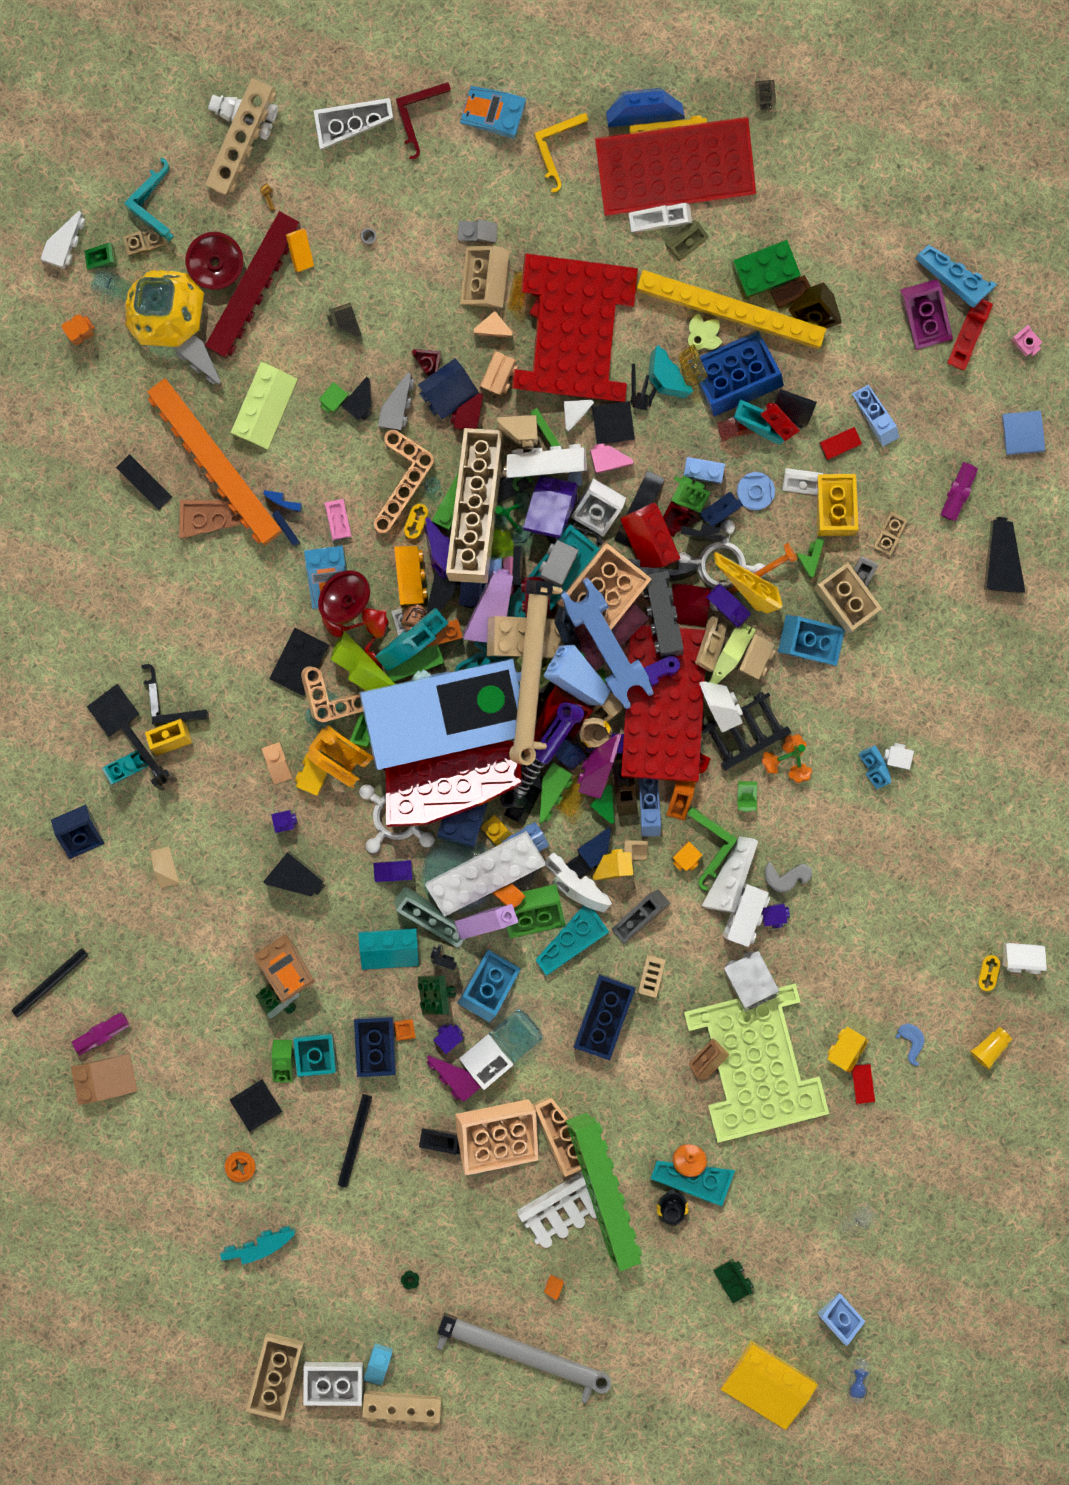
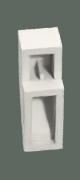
(660, 217)

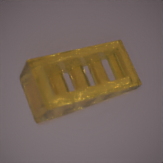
(700, 373)

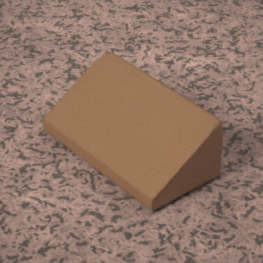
(708, 1060)

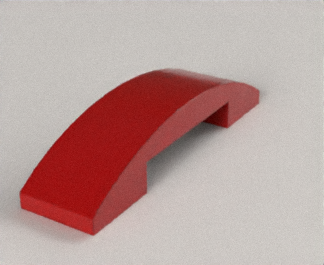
(969, 334)

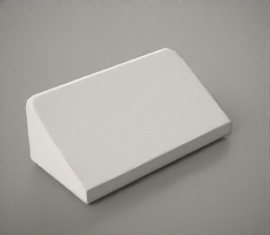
(800, 481)

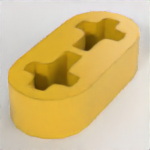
(411, 519)
(993, 974)

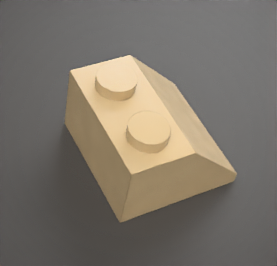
(756, 656)

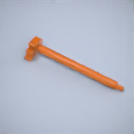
(790, 555)

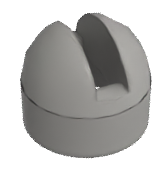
(371, 238)

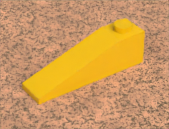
(757, 591)

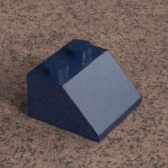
(77, 831)

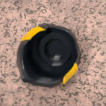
(672, 1208)

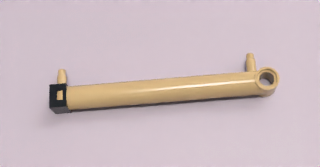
(531, 671)

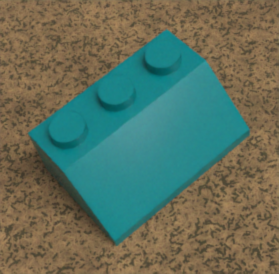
(388, 948)

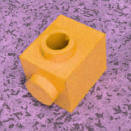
(687, 857)

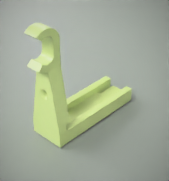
(732, 652)

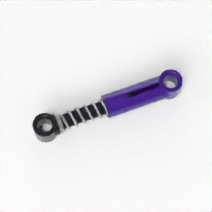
(553, 738)

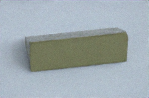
(687, 240)

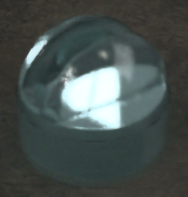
(431, 480)

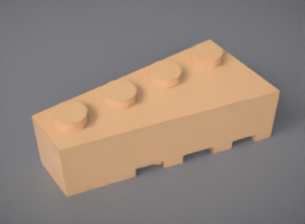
(557, 1135)

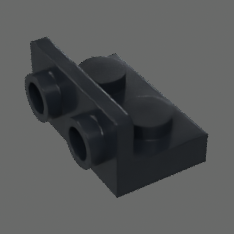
(445, 961)

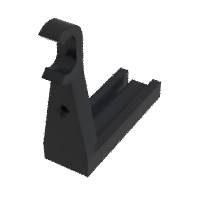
(155, 705)

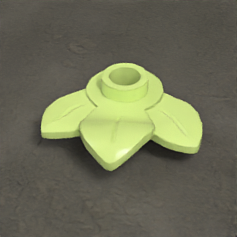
(706, 331)

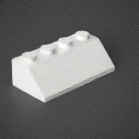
(546, 462)

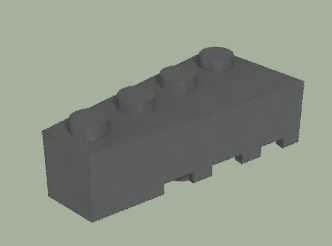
(663, 616)

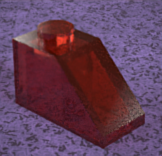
(732, 429)

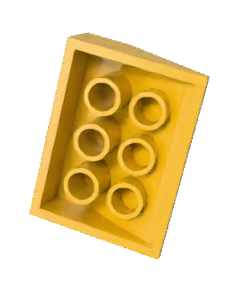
(769, 1385)

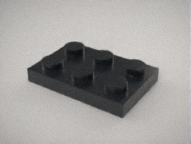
(300, 652)

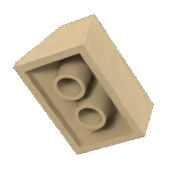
(484, 276)
(520, 430)
(847, 598)

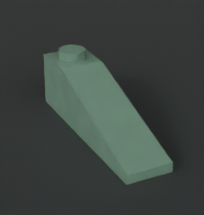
(427, 915)

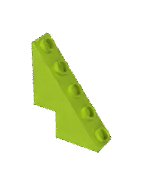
(361, 667)

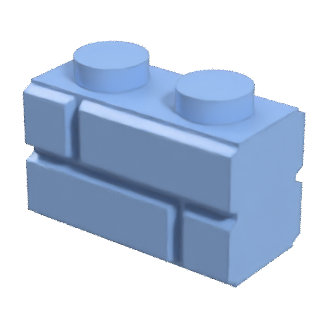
(704, 470)

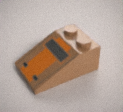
(284, 968)

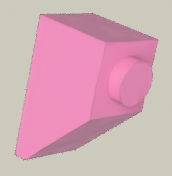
(607, 458)

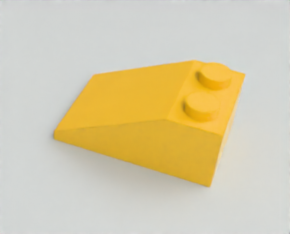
(837, 505)

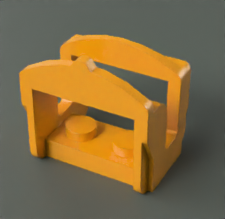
(328, 742)

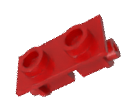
(779, 421)

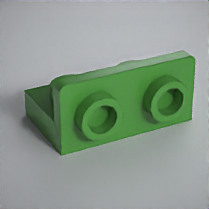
(690, 494)

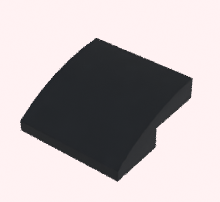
(707, 533)

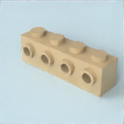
(401, 1406)

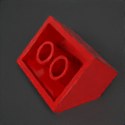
(650, 537)

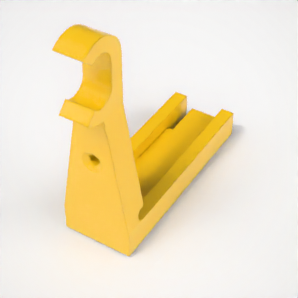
(542, 145)

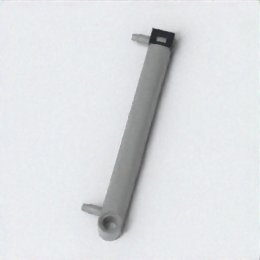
(523, 1353)

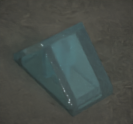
(111, 284)

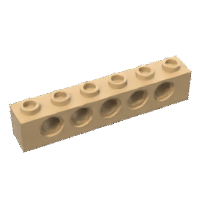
(216, 179)

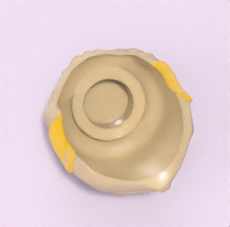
(595, 732)

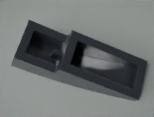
(144, 482)
(439, 1141)

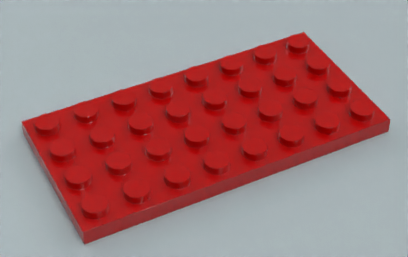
(675, 165)
(665, 727)

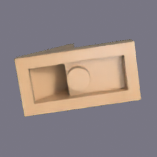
(276, 763)

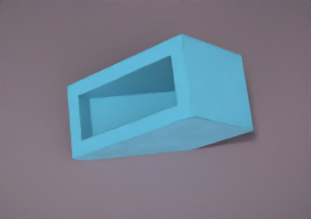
(378, 1364)

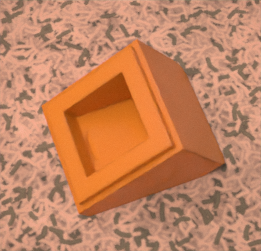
(554, 1286)

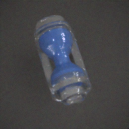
(858, 1391)

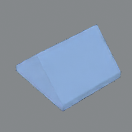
(841, 1318)

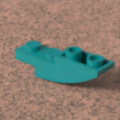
(413, 641)
(266, 1244)

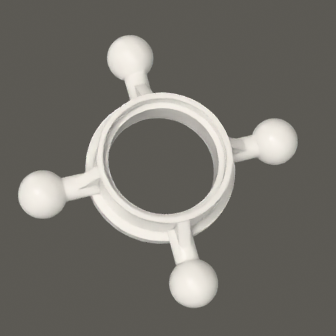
(729, 527)
(373, 845)

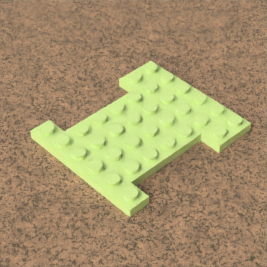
(761, 1068)

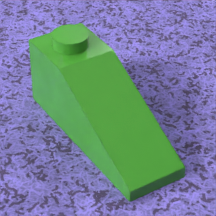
(445, 512)

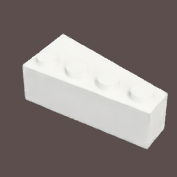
(346, 121)

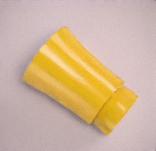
(991, 1047)

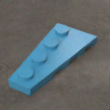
(954, 275)

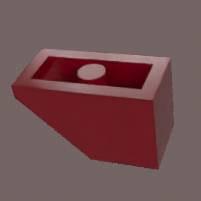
(468, 414)

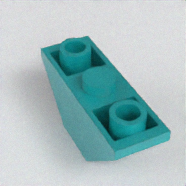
(666, 375)
(124, 768)

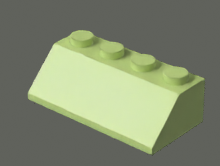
(264, 405)

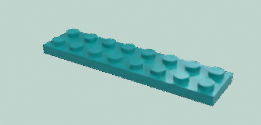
(586, 552)

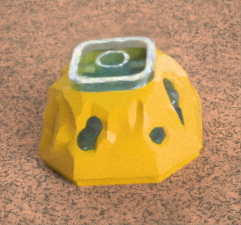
(171, 317)

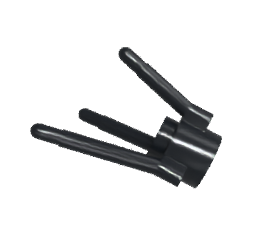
(640, 401)

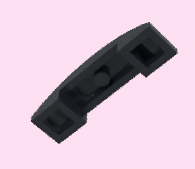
(645, 496)
(684, 570)

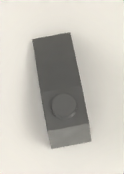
(641, 915)

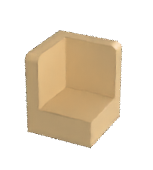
(637, 848)

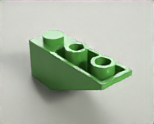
(552, 785)

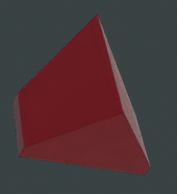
(428, 360)
(679, 516)

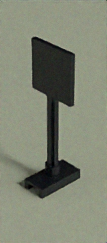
(114, 712)

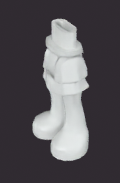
(228, 106)

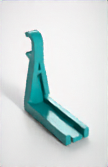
(140, 197)

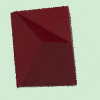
(691, 604)

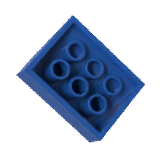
(738, 373)

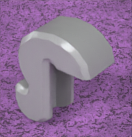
(789, 879)

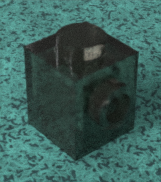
(765, 94)

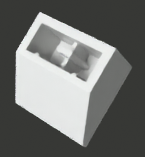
(1024, 956)
(486, 1061)

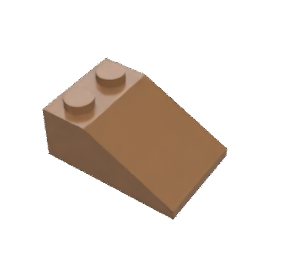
(104, 1079)

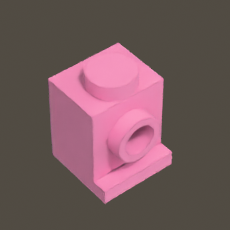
(1020, 341)

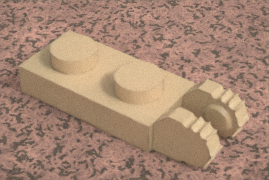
(711, 644)

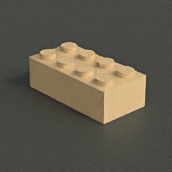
(507, 637)
(274, 1376)

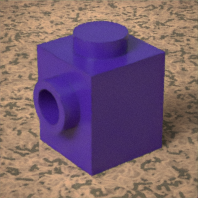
(284, 821)
(775, 915)
(448, 1037)

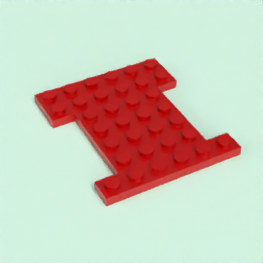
(574, 326)

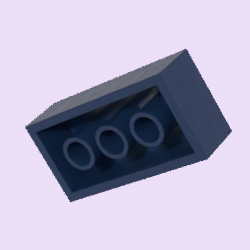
(604, 1016)

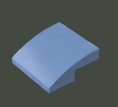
(1023, 432)

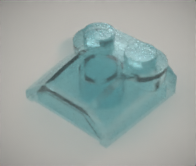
(517, 1034)

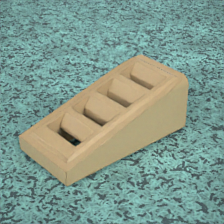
(641, 990)

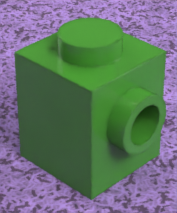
(333, 398)

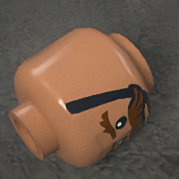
(412, 616)

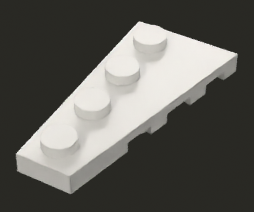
(731, 879)

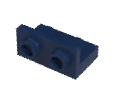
(721, 509)

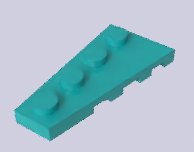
(579, 934)
(709, 1185)

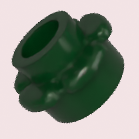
(409, 1285)

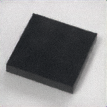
(613, 423)
(518, 565)
(256, 1105)

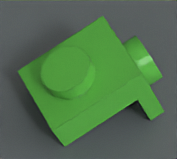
(747, 796)

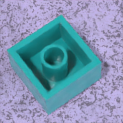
(315, 1054)

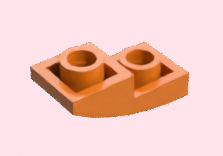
(509, 895)

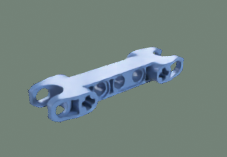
(623, 673)

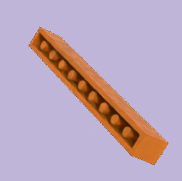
(214, 461)

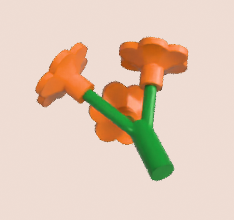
(794, 747)

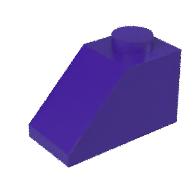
(728, 605)
(393, 871)

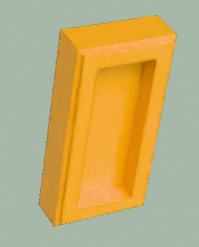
(300, 250)

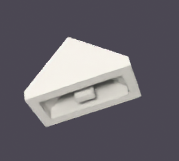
(575, 411)

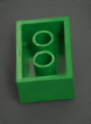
(766, 269)

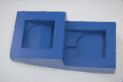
(278, 498)

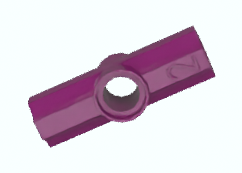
(959, 491)
(100, 1033)

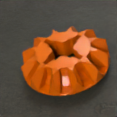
(237, 1175)

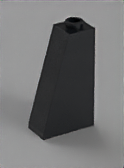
(1003, 559)

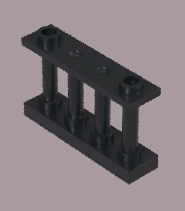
(762, 740)

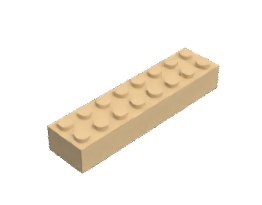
(475, 505)

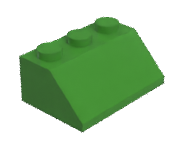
(537, 912)

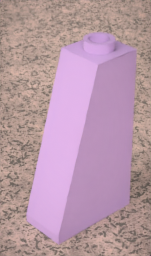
(492, 602)
(486, 921)

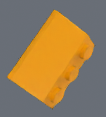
(410, 575)

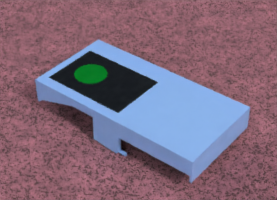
(442, 713)

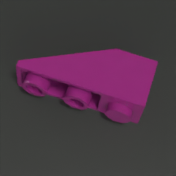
(458, 1078)

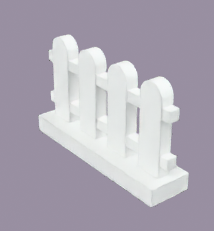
(545, 1203)

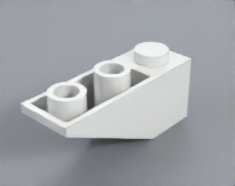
(59, 245)

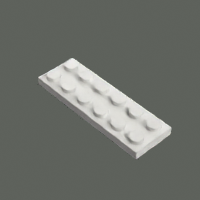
(485, 873)

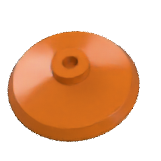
(689, 1160)

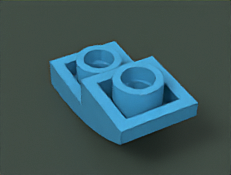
(878, 771)

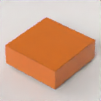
(404, 1029)

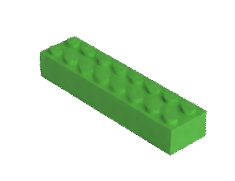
(604, 1192)

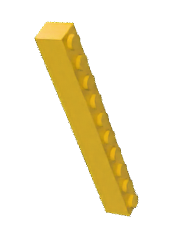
(731, 309)

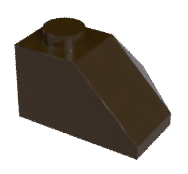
(818, 306)

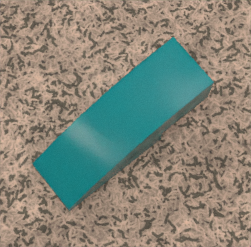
(750, 417)

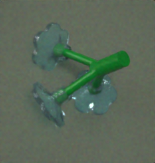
(503, 515)

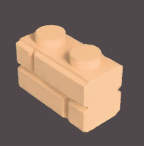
(498, 374)

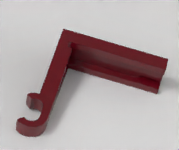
(412, 98)

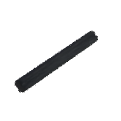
(50, 982)
(354, 1140)

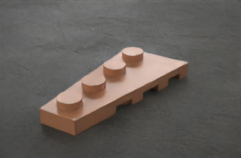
(205, 516)

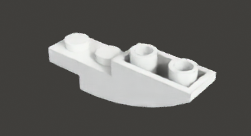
(581, 891)

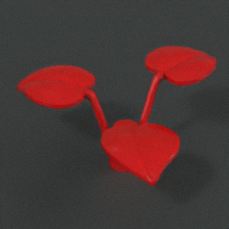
(375, 624)

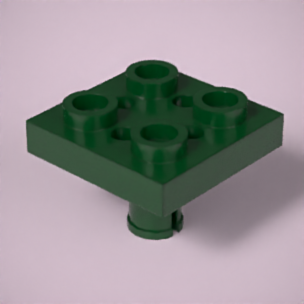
(434, 994)
(272, 1004)

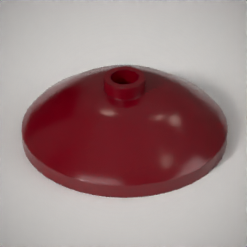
(212, 247)
(344, 597)

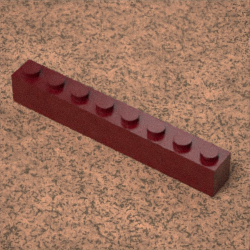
(251, 287)

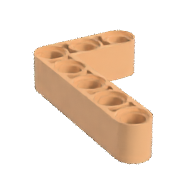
(405, 482)
(323, 701)

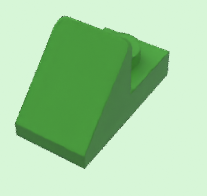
(810, 562)

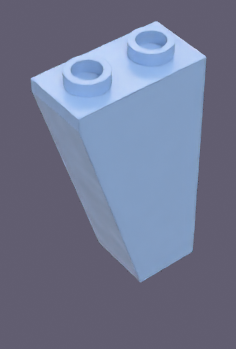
(576, 676)

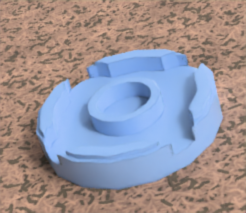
(751, 496)

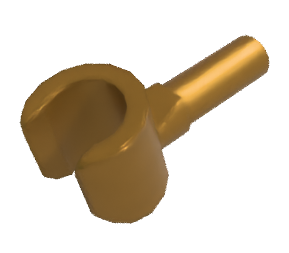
(265, 191)

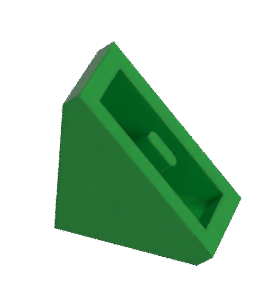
(100, 256)
(605, 805)

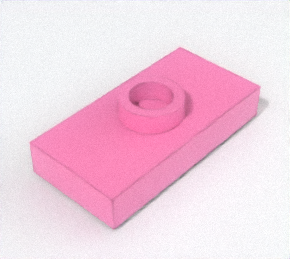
(338, 519)

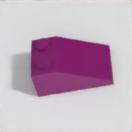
(926, 313)
(598, 768)

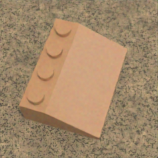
(614, 578)
(497, 1136)

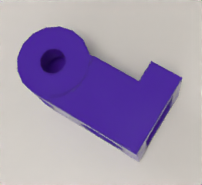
(657, 670)

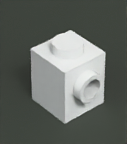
(898, 756)

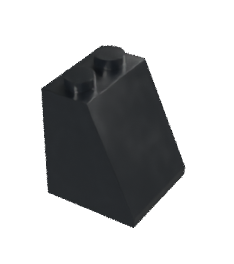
(295, 876)

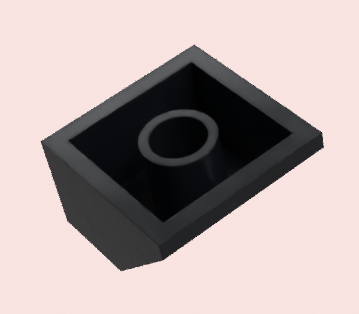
(795, 407)

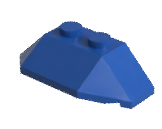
(644, 107)

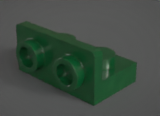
(733, 1281)

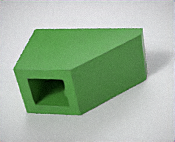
(282, 1060)

